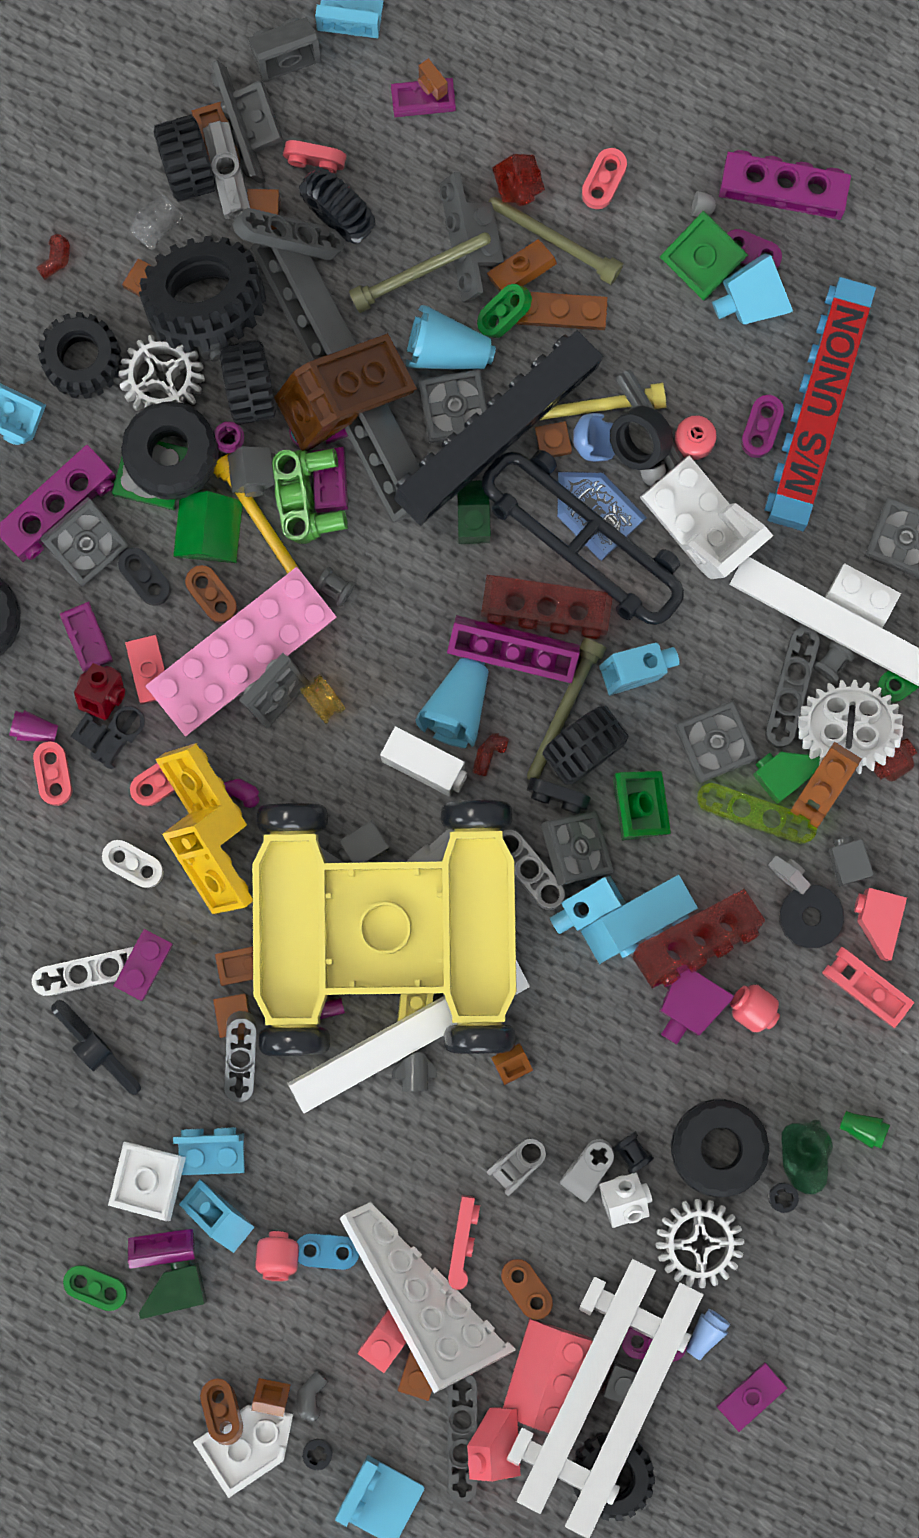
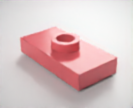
(145, 664)

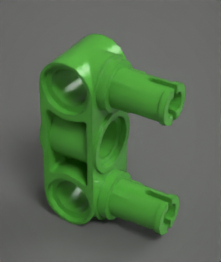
(296, 497)

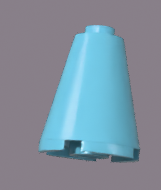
(446, 344)
(456, 705)

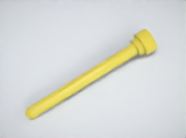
(655, 394)

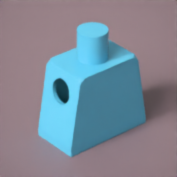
(754, 293)
(628, 669)
(601, 899)

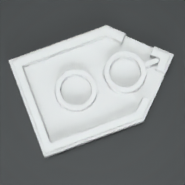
(253, 1455)

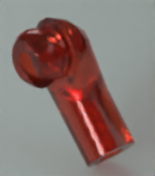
(57, 258)
(486, 751)

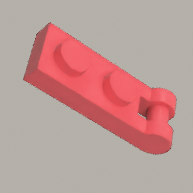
(869, 988)
(463, 1243)

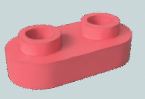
(304, 153)
(604, 180)
(52, 774)
(156, 778)

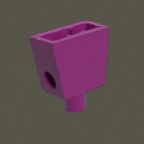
(692, 1005)

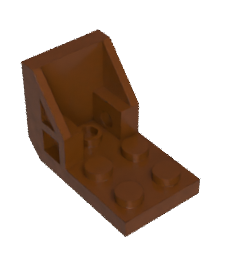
(339, 386)

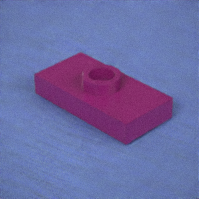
(411, 100)
(331, 485)
(86, 636)
(161, 1248)
(751, 1397)

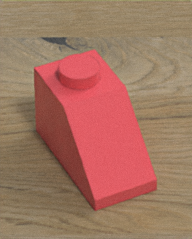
(880, 919)
(383, 1343)
(492, 1445)

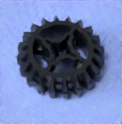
(337, 205)

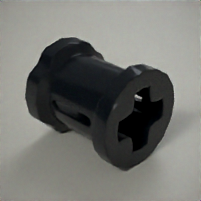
(632, 1153)

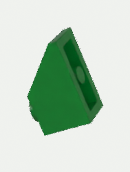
(784, 773)

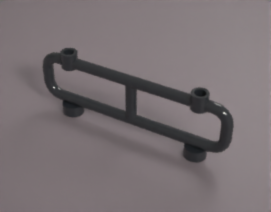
(540, 468)

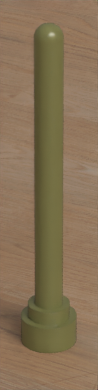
(606, 268)
(365, 296)
(590, 653)

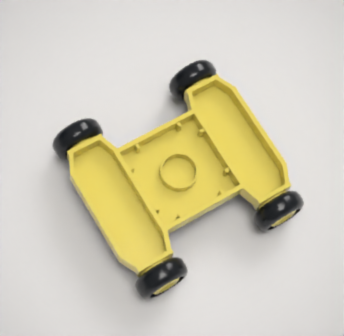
(384, 928)

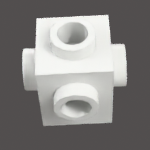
(625, 1199)

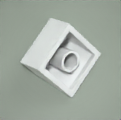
(862, 595)

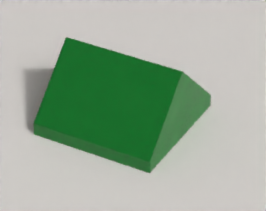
(208, 527)
(641, 804)

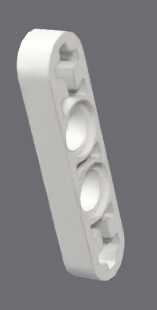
(92, 965)

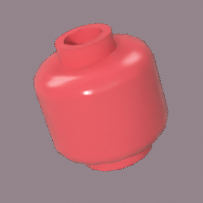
(691, 445)
(755, 1008)
(277, 1256)

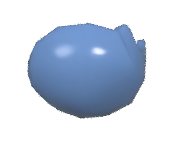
(592, 438)

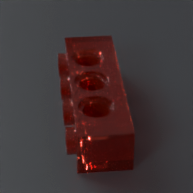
(500, 589)
(735, 910)

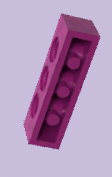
(796, 198)
(59, 486)
(513, 649)

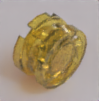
(322, 699)

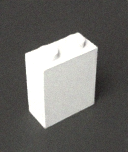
(424, 762)

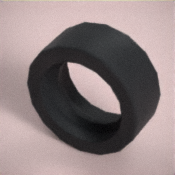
(657, 428)

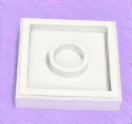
(147, 1181)

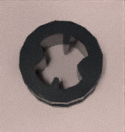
(788, 1189)
(322, 1463)

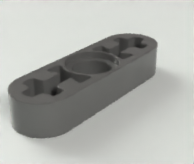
(246, 1068)

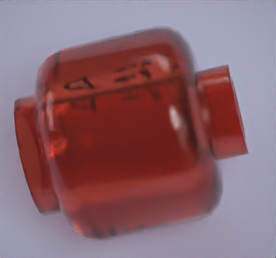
(897, 765)

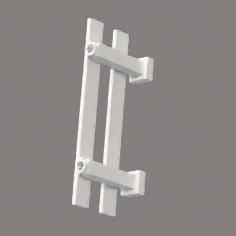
(551, 1459)

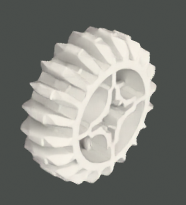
(173, 368)
(698, 1226)

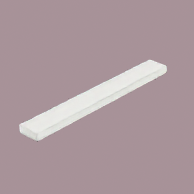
(828, 618)
(377, 1052)

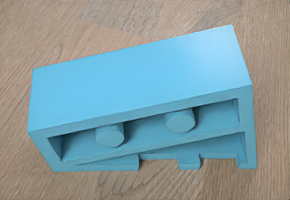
(639, 920)

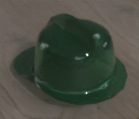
(806, 1155)

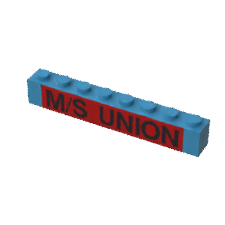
(821, 403)

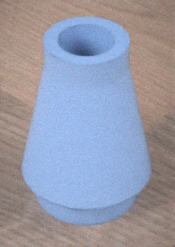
(707, 1333)

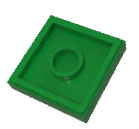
(704, 255)

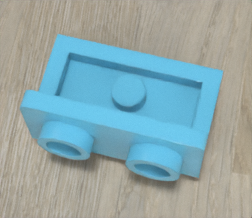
(18, 416)

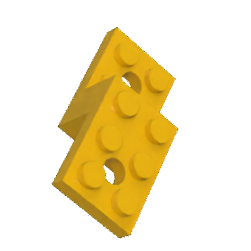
(208, 825)

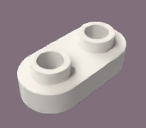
(133, 864)

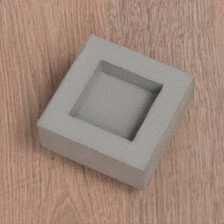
(790, 873)

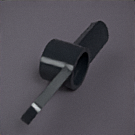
(92, 1048)

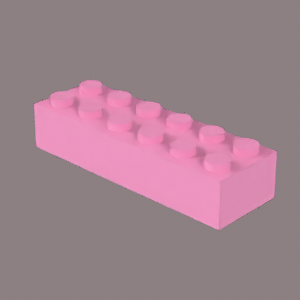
(240, 651)

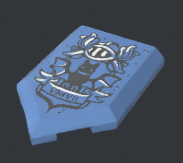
(605, 500)

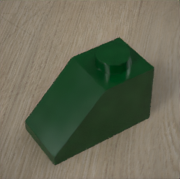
(473, 514)
(175, 1290)

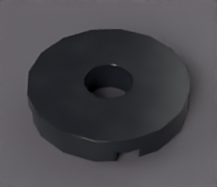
(830, 917)

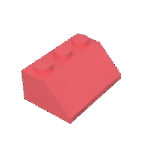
(545, 1373)

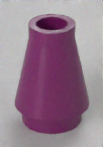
(227, 431)
(32, 728)

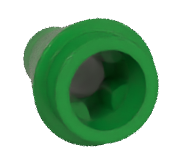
(865, 1128)

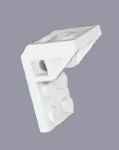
(703, 522)

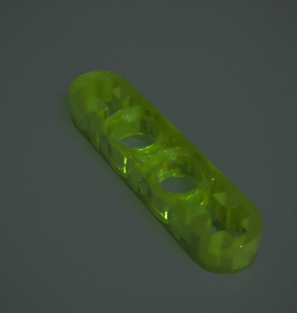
(755, 816)

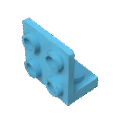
(350, 17)
(211, 1153)
(380, 1500)

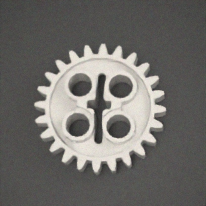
(881, 729)

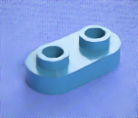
(327, 1251)

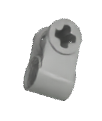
(516, 1165)
(584, 1173)

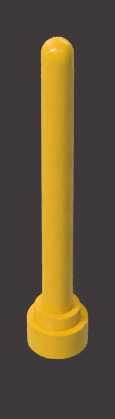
(222, 470)

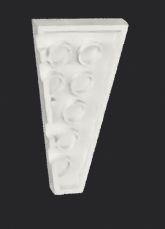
(431, 1315)

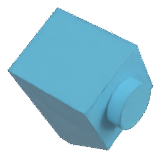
(216, 1216)

